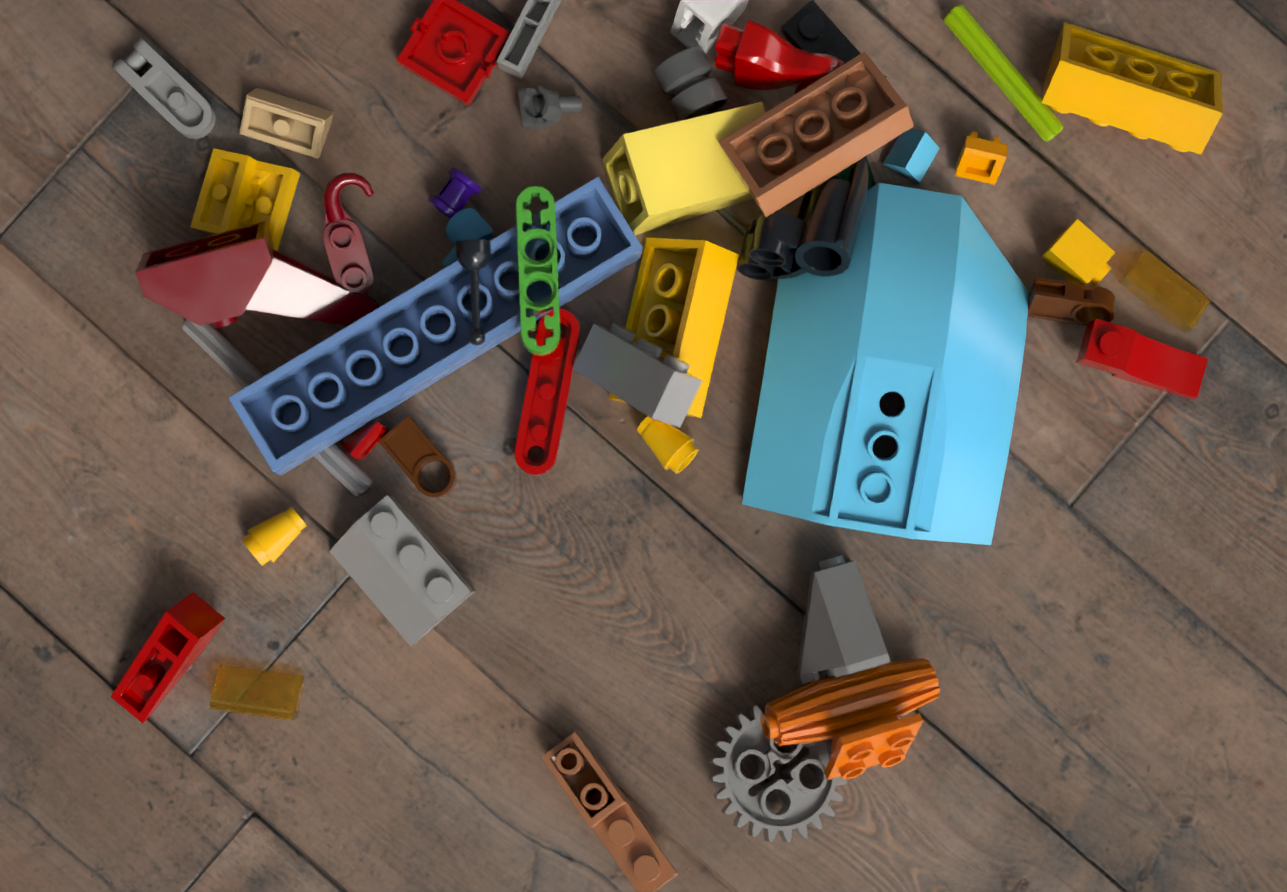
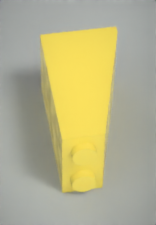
(677, 169)

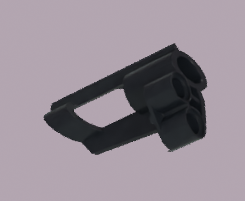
(816, 240)

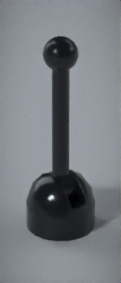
(473, 256)

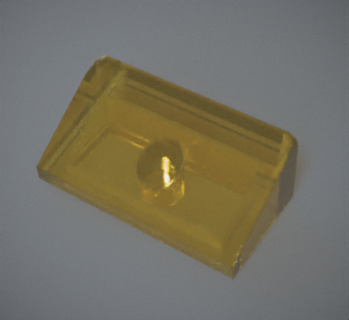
(1165, 291)
(257, 692)

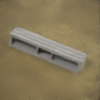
(527, 36)

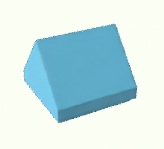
(912, 154)

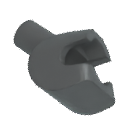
(544, 106)

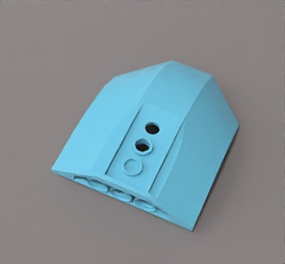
(916, 315)

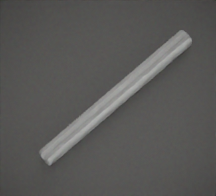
(246, 373)

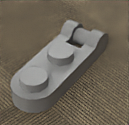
(167, 91)

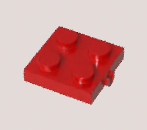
(453, 49)

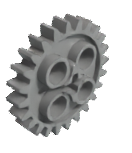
(799, 805)

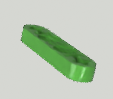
(543, 270)

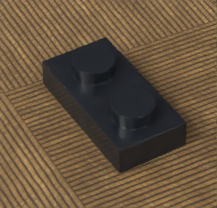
(816, 33)

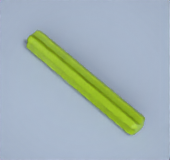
(1003, 73)

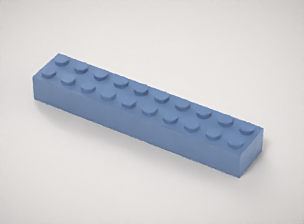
(426, 333)

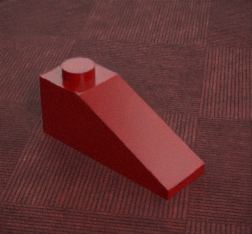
(167, 655)

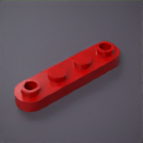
(547, 397)

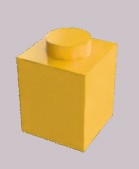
(1079, 255)

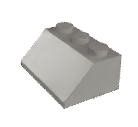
(401, 569)

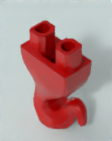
(767, 61)

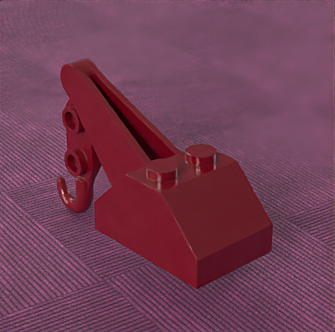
(240, 270)

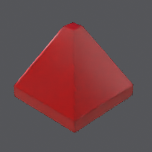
(364, 441)

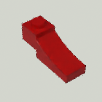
(1141, 359)

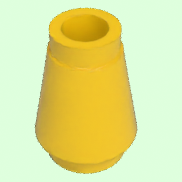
(669, 444)
(273, 535)

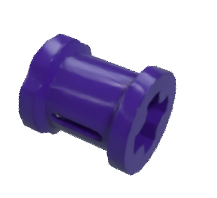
(454, 193)

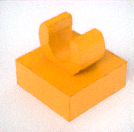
(981, 159)

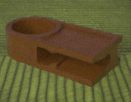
(1070, 302)
(413, 450)

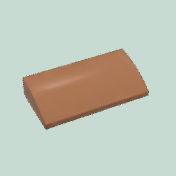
(816, 133)

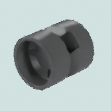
(687, 79)

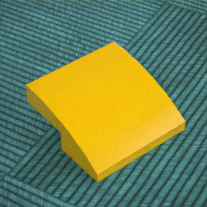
(243, 193)

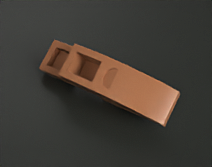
(609, 814)

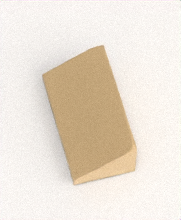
(285, 122)

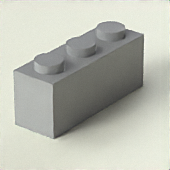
(638, 373)

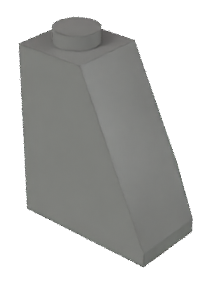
(838, 624)

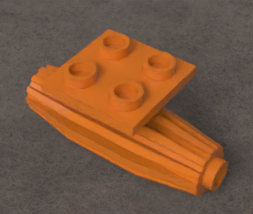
(857, 714)

